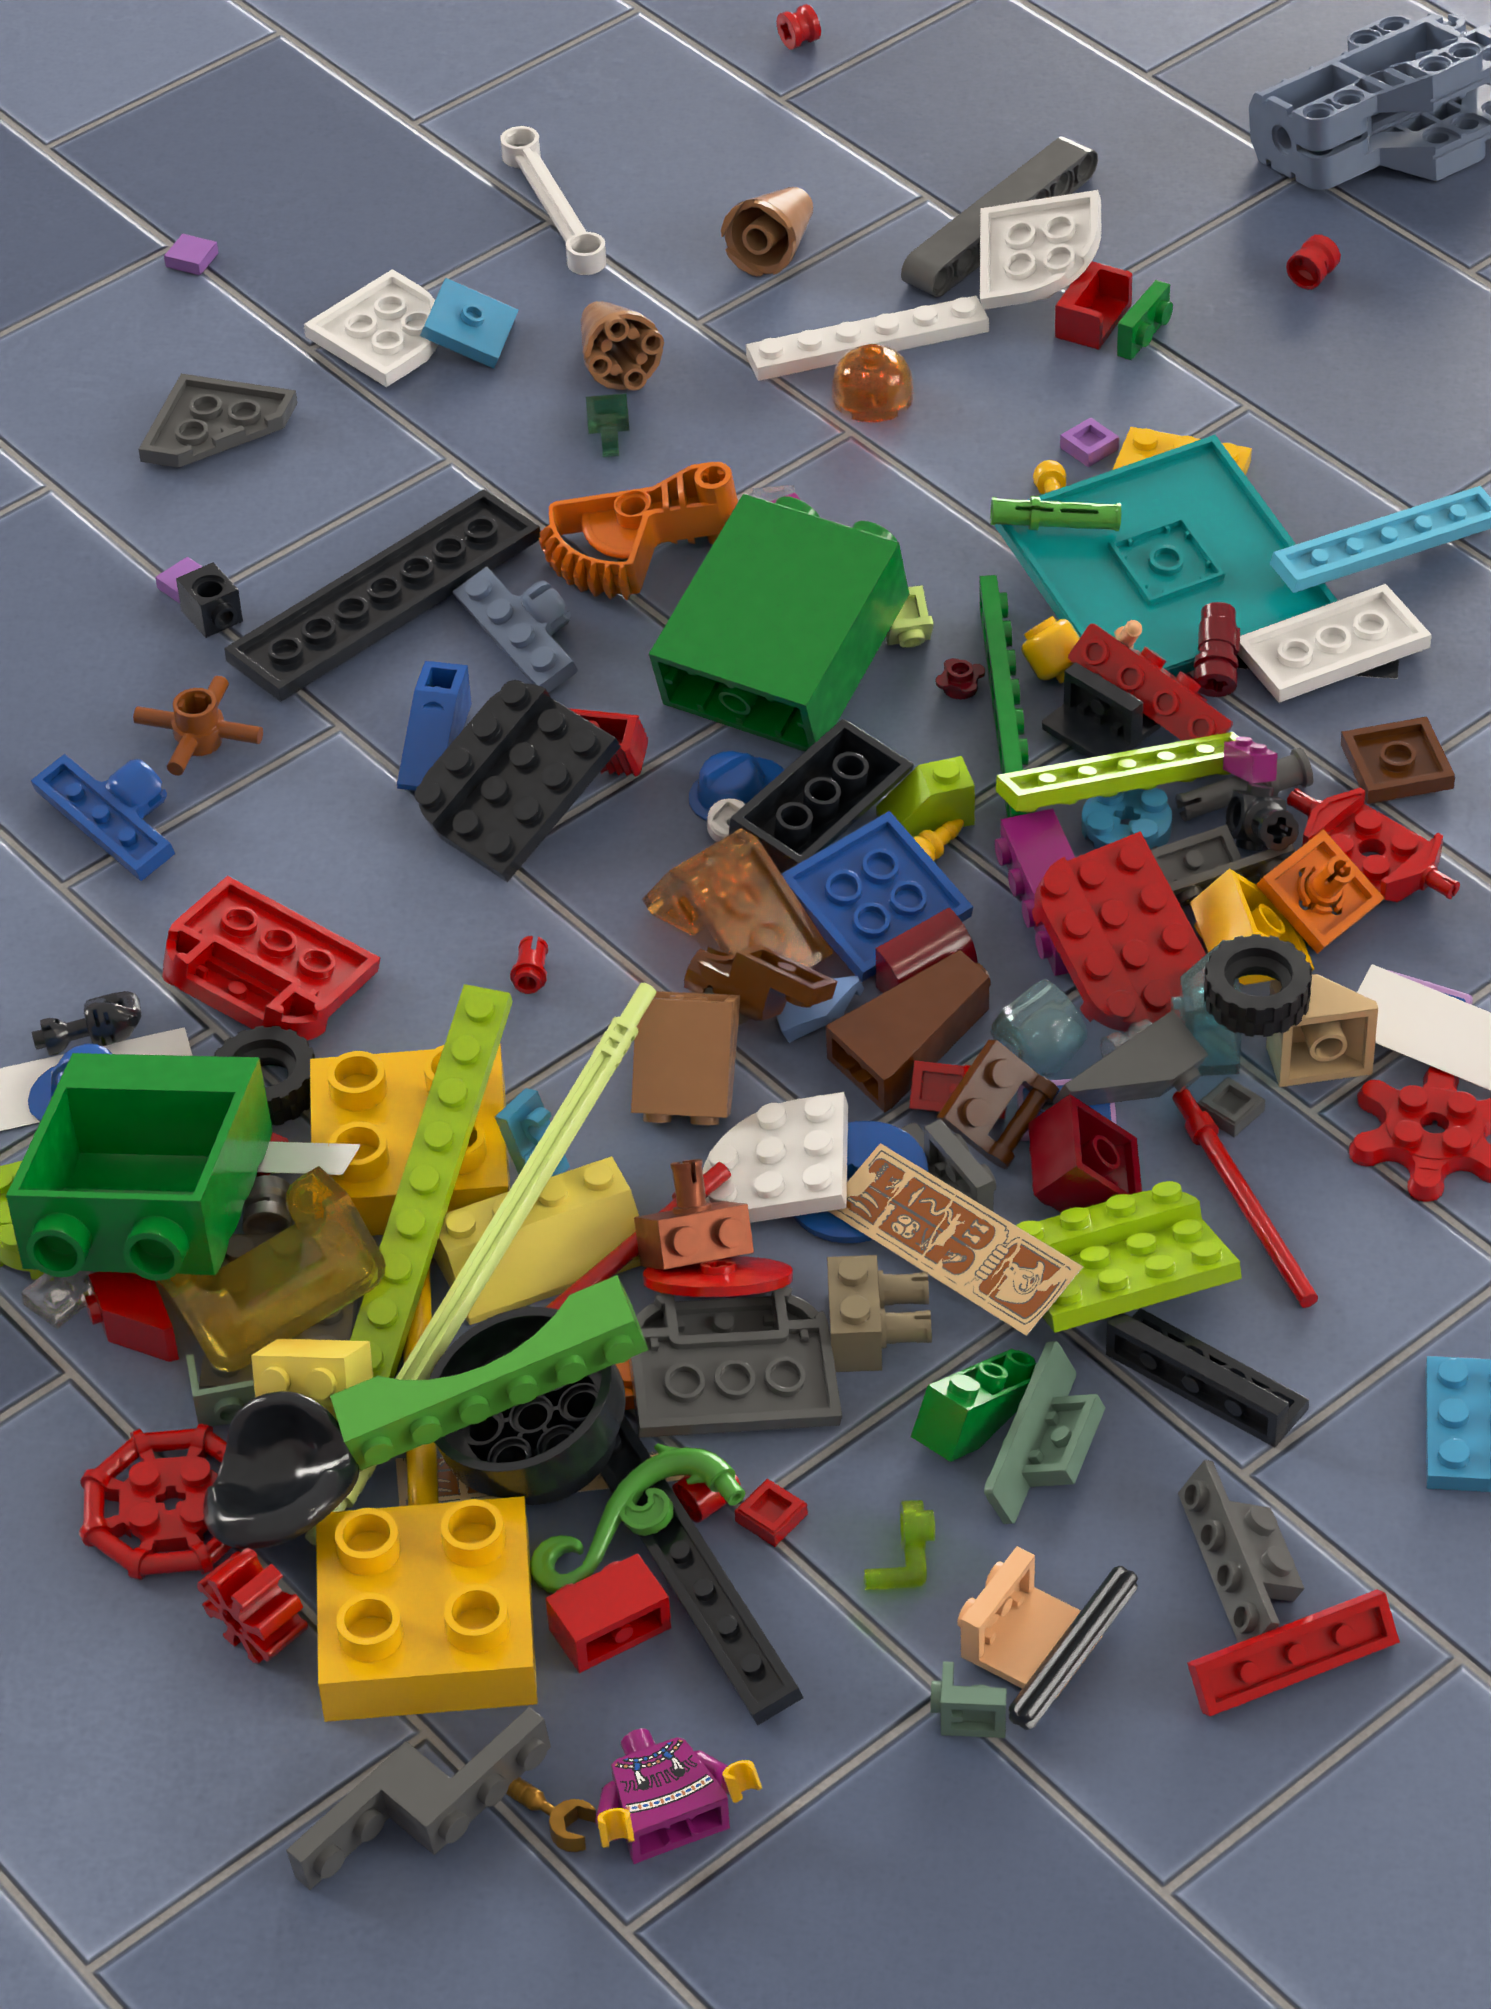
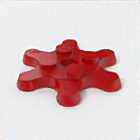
(1425, 1154)

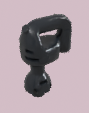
(106, 1021)

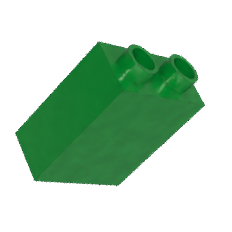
(780, 621)

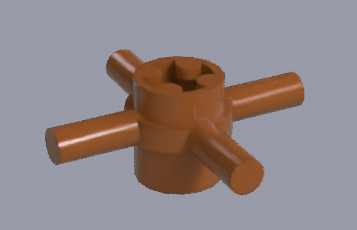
(197, 724)

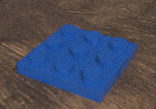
(872, 890)

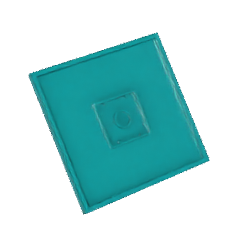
(1184, 540)

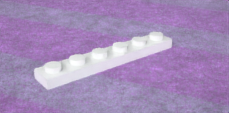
(896, 330)

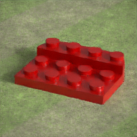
(1118, 931)
(263, 961)

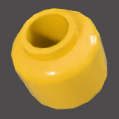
(1049, 648)

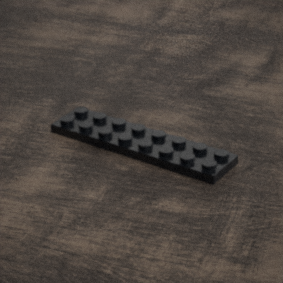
(381, 595)

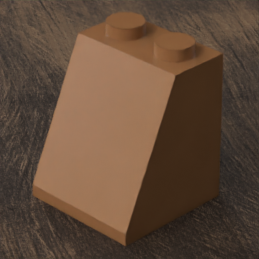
(686, 1057)

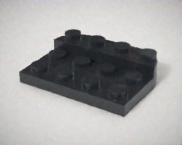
(512, 776)

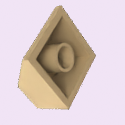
(1330, 1041)

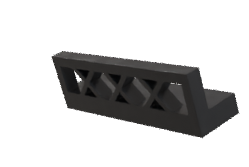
(1204, 1375)

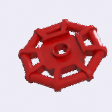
(142, 1507)

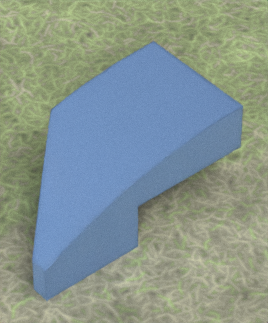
(800, 1021)

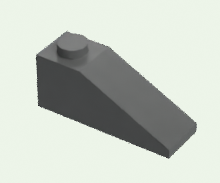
(1142, 1067)

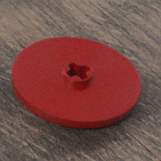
(721, 1277)

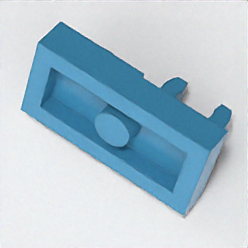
(523, 1126)

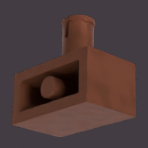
(694, 1228)

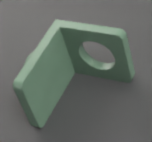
(220, 1403)

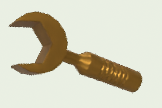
(560, 1815)

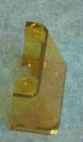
(284, 1281)

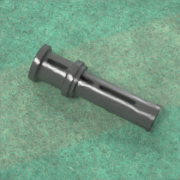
(1291, 771)

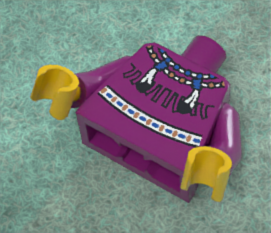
(668, 1795)

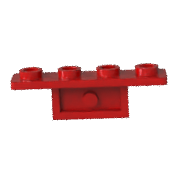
(1165, 698)

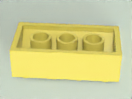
(563, 1237)

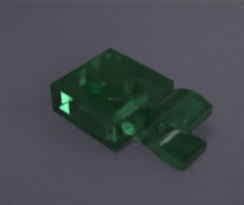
(608, 416)

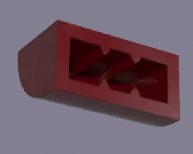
(921, 949)

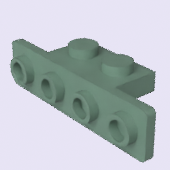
(1045, 1437)

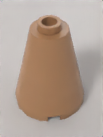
(767, 230)

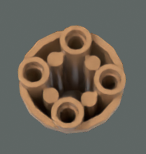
(619, 345)

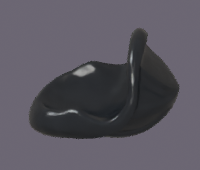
(278, 1472)

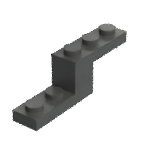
(419, 1799)

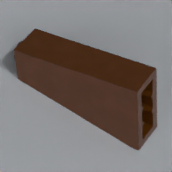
(908, 1023)

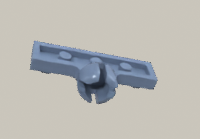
(521, 625)

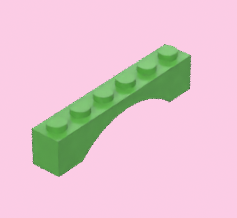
(397, 1415)

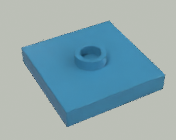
(469, 323)

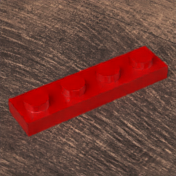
(1293, 1652)

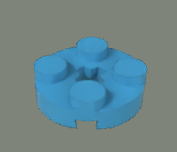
(1145, 808)

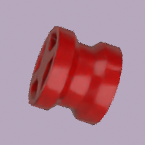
(798, 26)

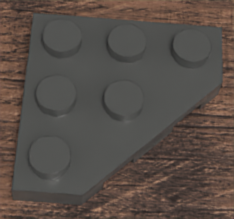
(211, 417)

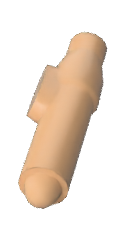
(1129, 633)

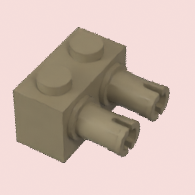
(858, 1313)

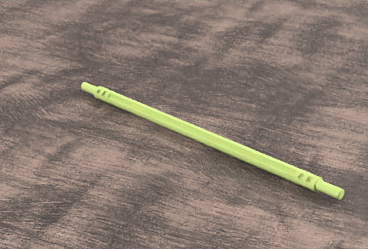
(517, 1204)

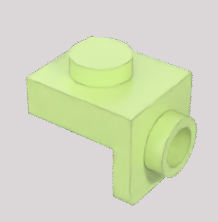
(912, 623)

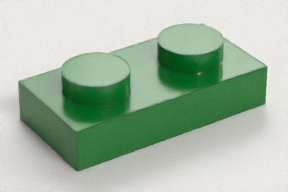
(1144, 319)

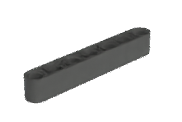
(955, 248)

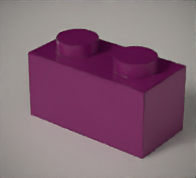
(1250, 760)

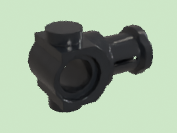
(1260, 819)

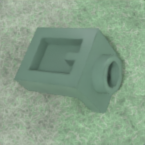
(968, 1709)

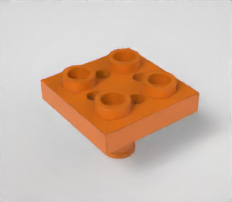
(1330, 882)

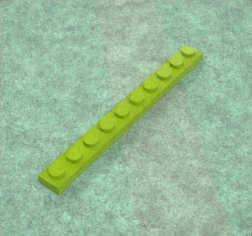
(431, 1173)

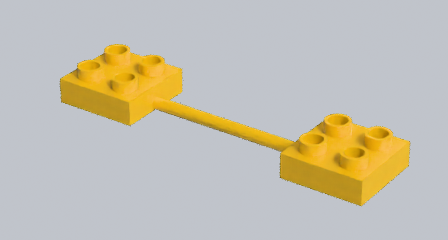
(429, 1596)

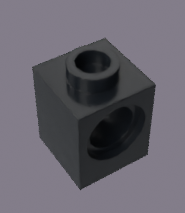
(209, 599)

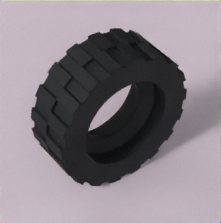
(1257, 1013)
(281, 1049)

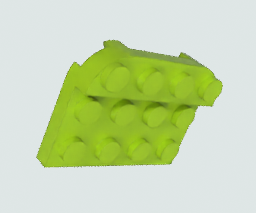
(1133, 1254)

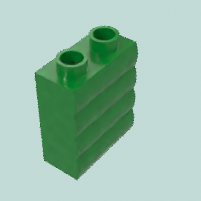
(141, 1165)

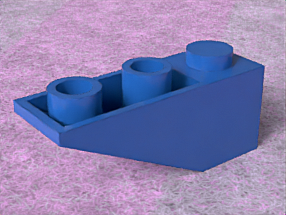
(435, 719)

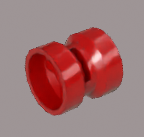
(1313, 261)

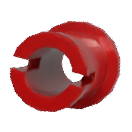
(529, 971)

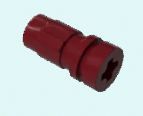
(1217, 646)

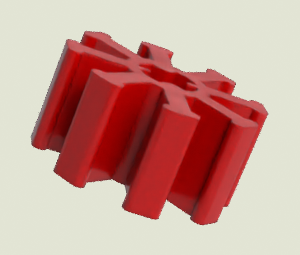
(252, 1605)

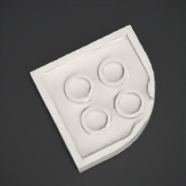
(1036, 247)
(378, 328)
(786, 1158)

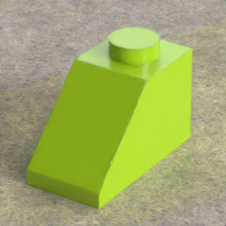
(932, 796)

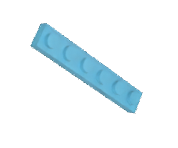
(1383, 539)

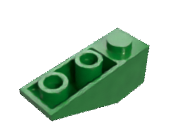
(972, 1404)

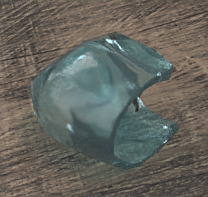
(1041, 1028)

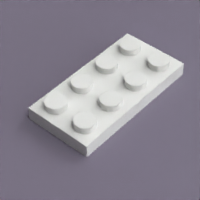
(1333, 642)

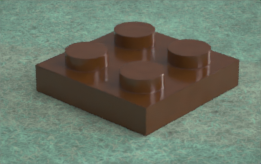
(1397, 760)

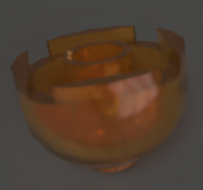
(872, 383)

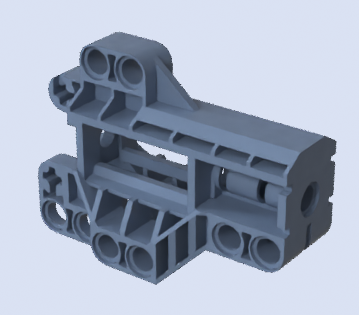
(1422, 69)

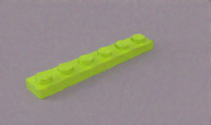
(1114, 773)

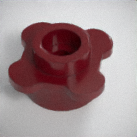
(960, 678)

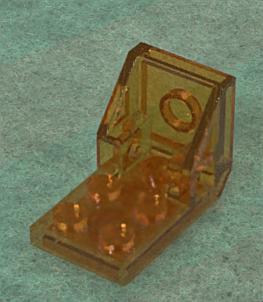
(739, 900)

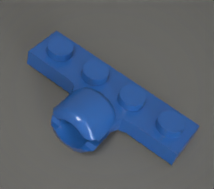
(111, 810)

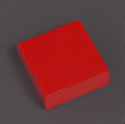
(771, 1512)

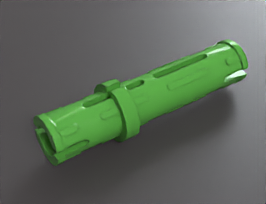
(1055, 514)

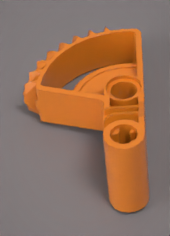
(633, 523)

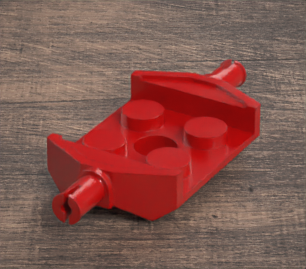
(1405, 858)

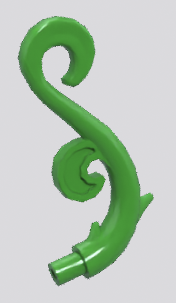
(641, 1520)

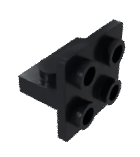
(1097, 715)

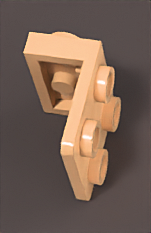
(1013, 1622)

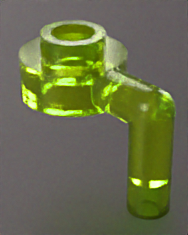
(915, 1529)

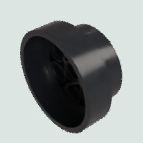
(537, 1446)

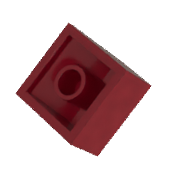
(1081, 1157)

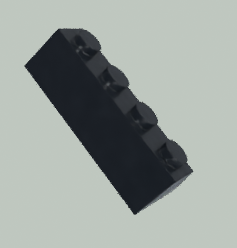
(821, 794)

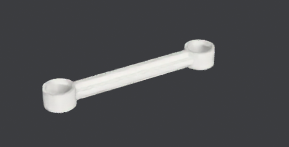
(583, 249)

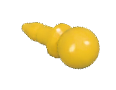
(1049, 476)
(934, 841)

